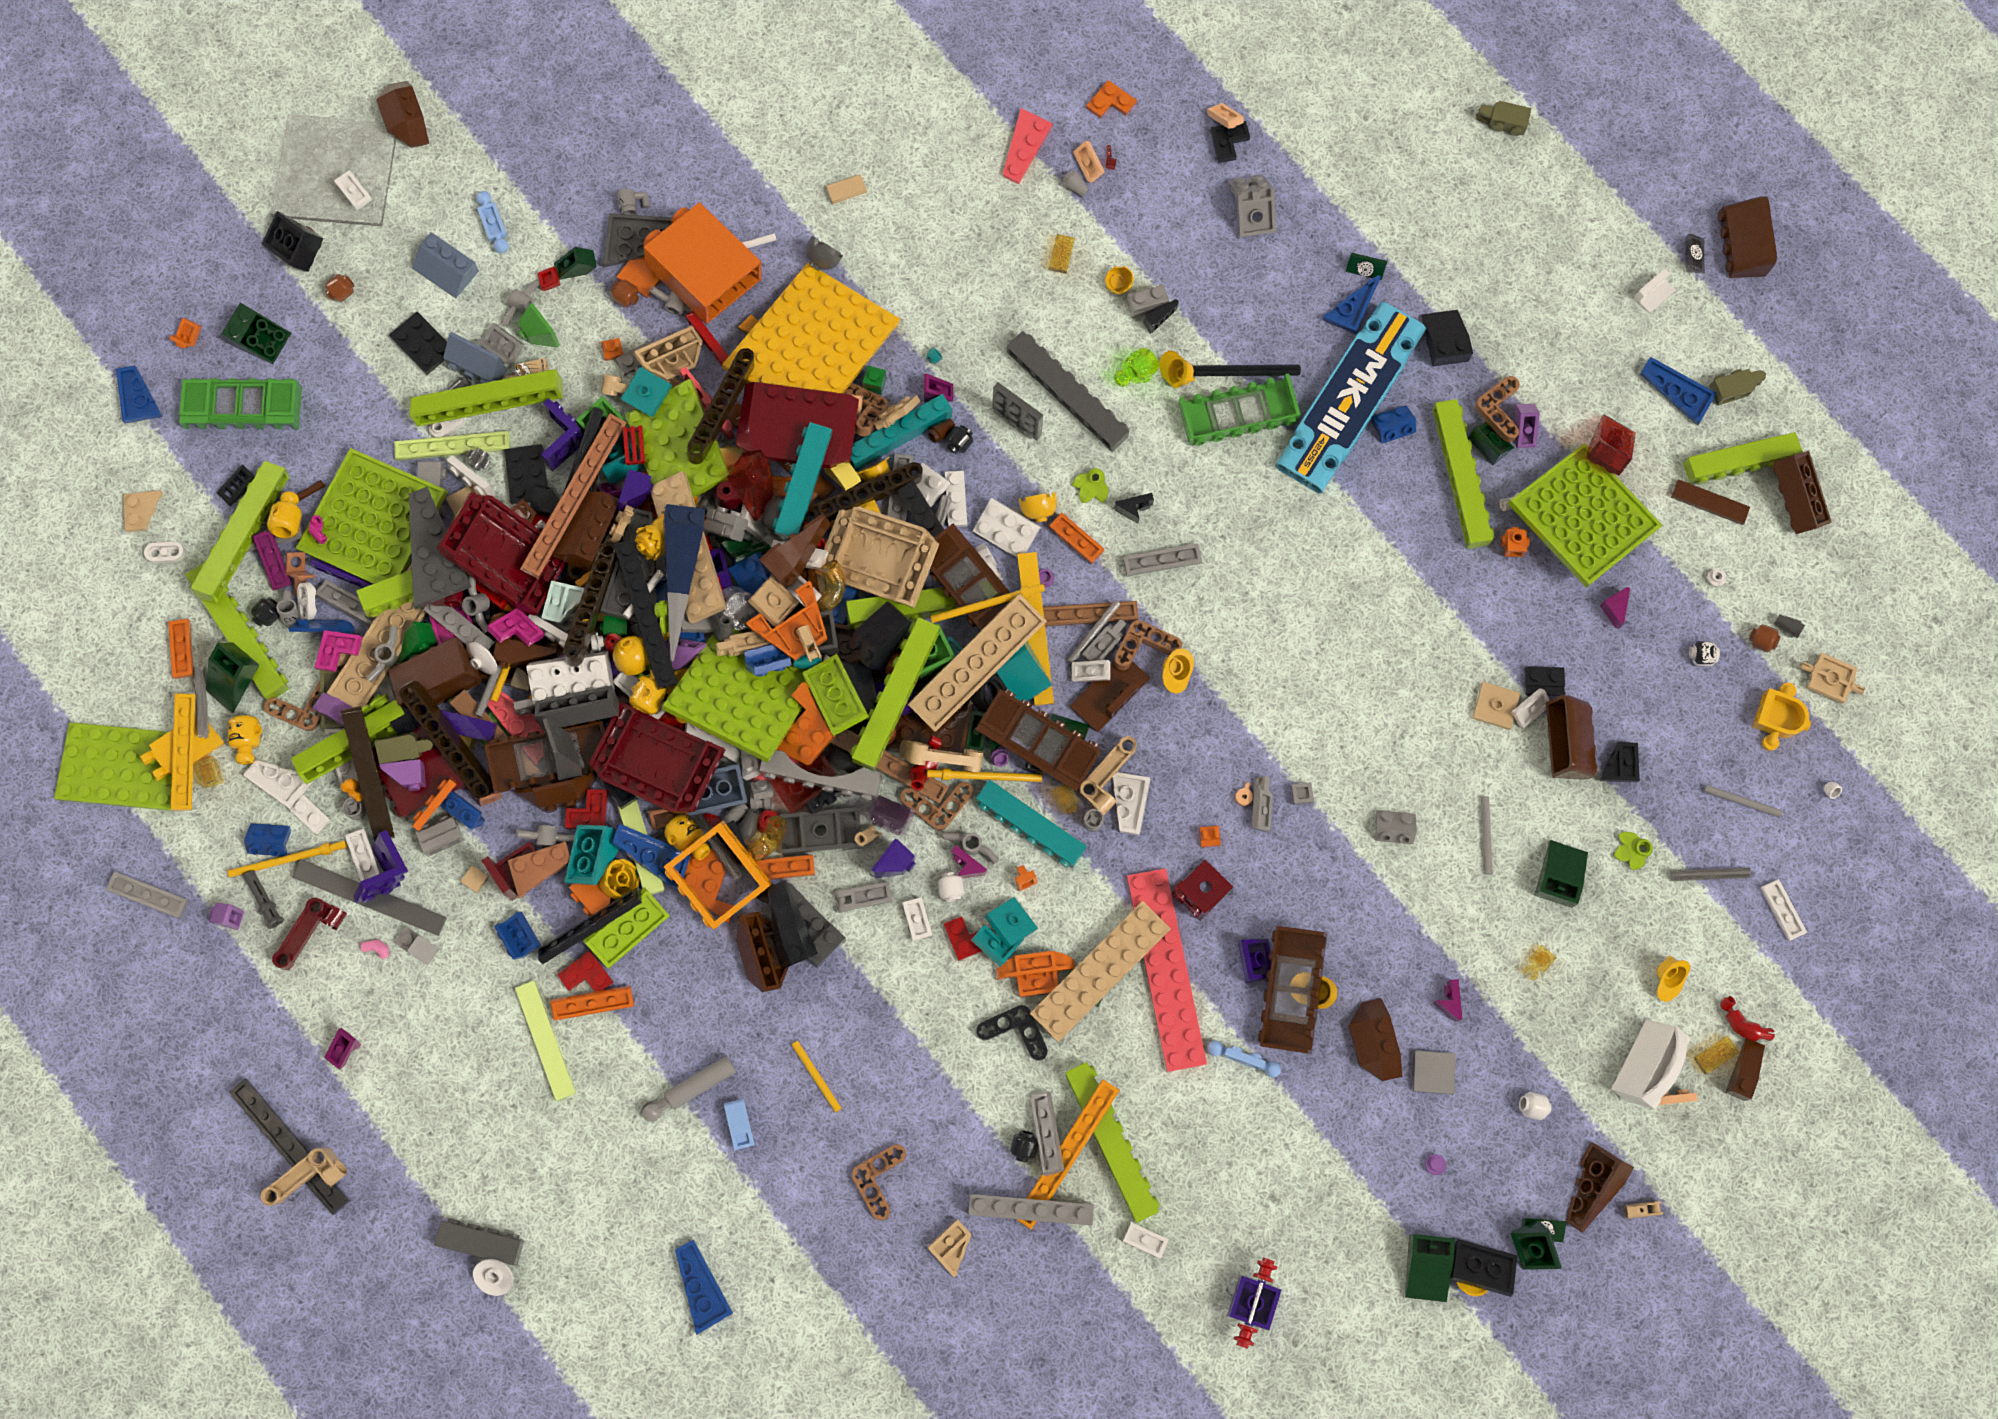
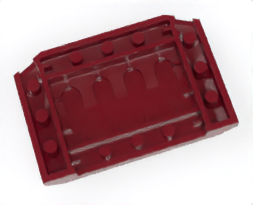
(776, 416)
(492, 546)
(655, 760)

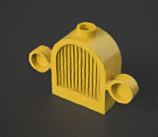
(1780, 715)

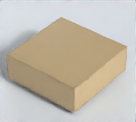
(474, 879)

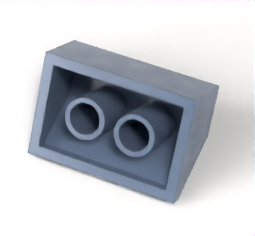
(444, 265)
(473, 360)
(723, 790)

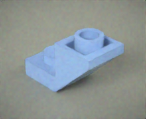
(739, 1124)

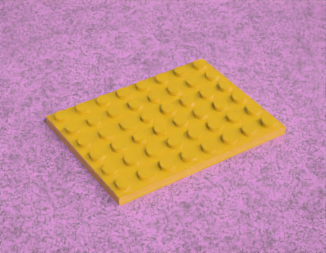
(816, 335)

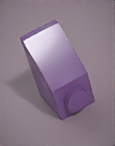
(1527, 421)
(685, 652)
(331, 707)
(407, 773)
(226, 916)

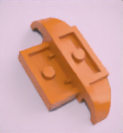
(1035, 971)

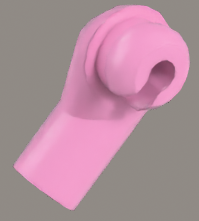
(376, 945)

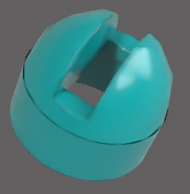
(934, 355)

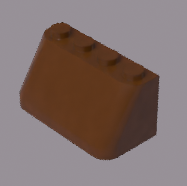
(1748, 238)
(441, 671)
(1571, 738)

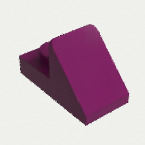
(972, 867)
(1451, 1007)
(341, 1048)

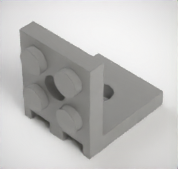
(1254, 196)

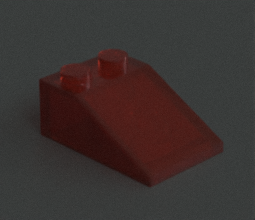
(1611, 445)
(752, 481)
(796, 795)

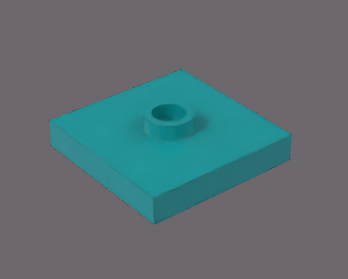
(646, 392)
(1011, 922)

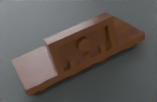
(1106, 698)

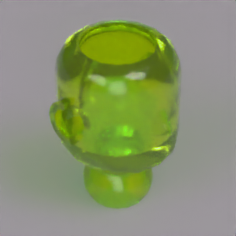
(1137, 368)

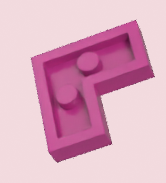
(516, 623)
(333, 645)

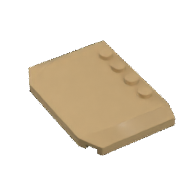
(881, 554)

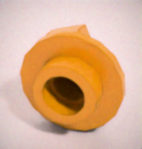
(352, 787)

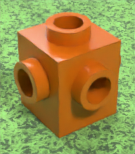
(1515, 542)

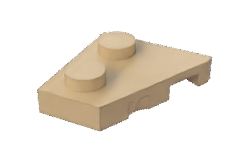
(139, 509)
(951, 1246)

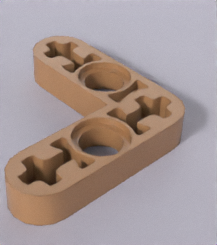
(870, 408)
(1494, 409)
(1138, 638)
(301, 716)
(934, 811)
(872, 1173)

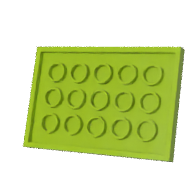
(668, 437)
(106, 768)

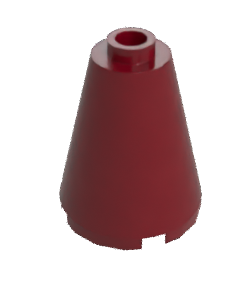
(724, 500)

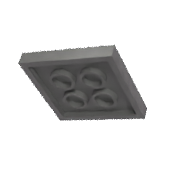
(1017, 411)

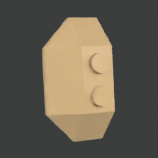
(671, 354)

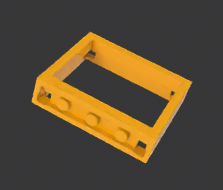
(742, 854)

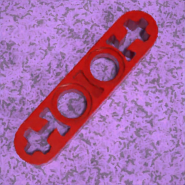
(708, 338)

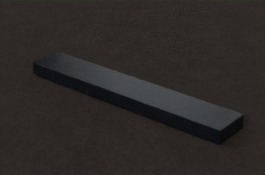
(589, 925)

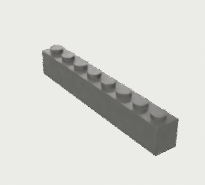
(1068, 391)

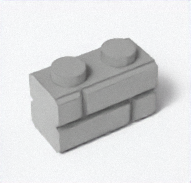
(1147, 300)
(725, 524)
(440, 835)

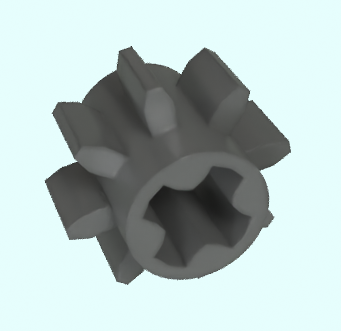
(478, 459)

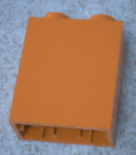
(702, 262)

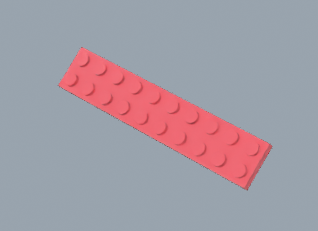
(1169, 977)

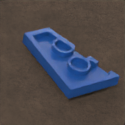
(135, 396)

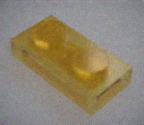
(1061, 253)
(1716, 1055)

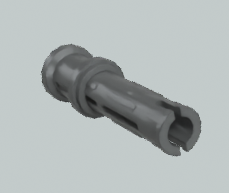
(266, 907)

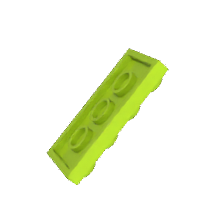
(835, 694)
(626, 931)

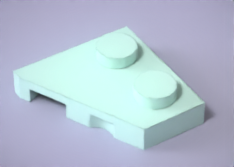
(561, 601)

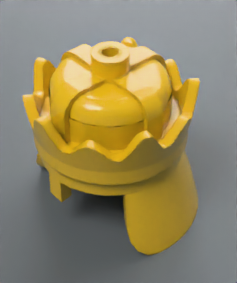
(651, 539)

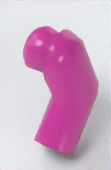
(315, 529)

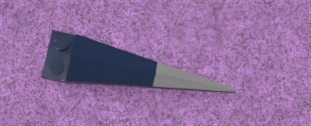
(682, 542)

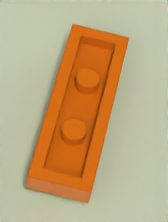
(1076, 538)
(181, 648)
(433, 803)
(788, 867)

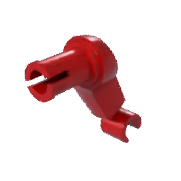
(918, 772)
(1743, 1027)

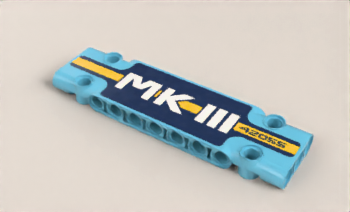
(1350, 397)

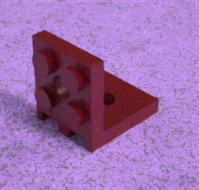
(501, 871)
(1191, 896)

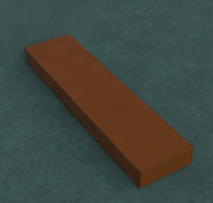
(1710, 502)

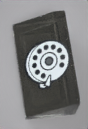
(1694, 254)

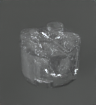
(738, 607)

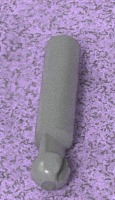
(690, 1088)

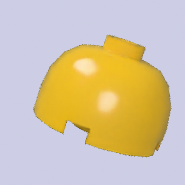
(1038, 506)
(630, 655)
(618, 879)

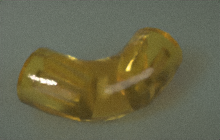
(835, 586)
(769, 839)

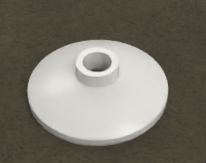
(481, 658)
(493, 1277)

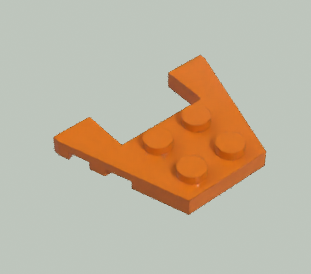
(784, 635)
(809, 733)
(706, 879)

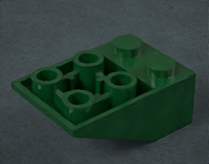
(255, 334)
(229, 674)
(1562, 874)
(1429, 1267)

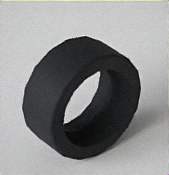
(978, 697)
(842, 759)

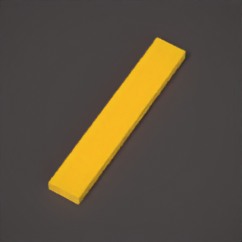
(183, 752)

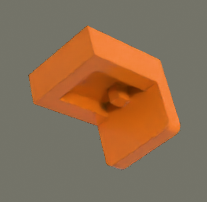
(186, 334)

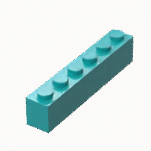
(900, 432)
(803, 481)
(1031, 824)

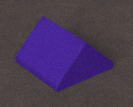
(1255, 959)

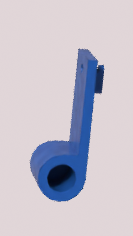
(305, 625)

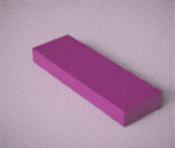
(272, 560)

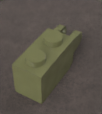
(1505, 117)
(1736, 385)
(401, 747)

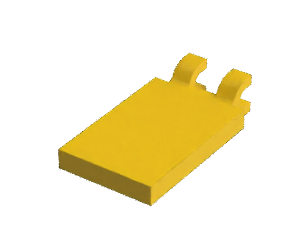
(163, 749)

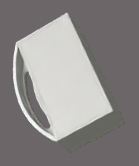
(556, 678)
(1652, 1064)

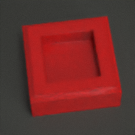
(548, 278)

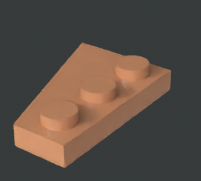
(535, 867)

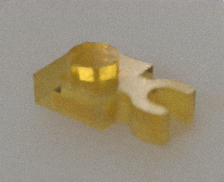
(1540, 960)

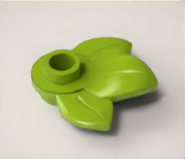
(1090, 488)
(661, 612)
(377, 702)
(1630, 850)

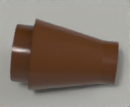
(939, 431)

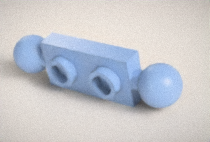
(492, 222)
(1253, 1060)

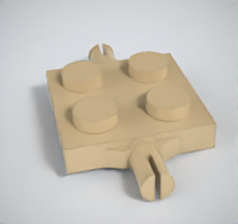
(895, 412)
(617, 529)
(1832, 678)

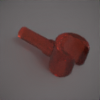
(1110, 162)

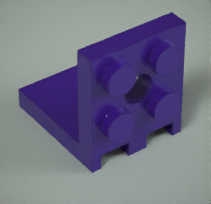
(567, 442)
(392, 866)

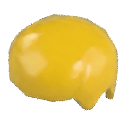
(1119, 276)

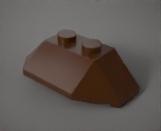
(403, 114)
(558, 794)
(758, 952)
(1376, 1040)

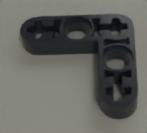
(1021, 1025)

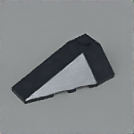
(789, 930)

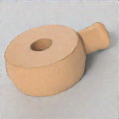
(1246, 792)

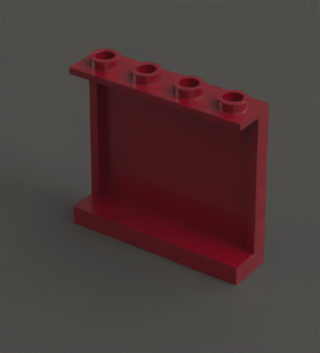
(436, 770)

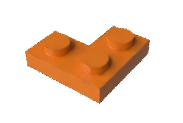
(1110, 96)

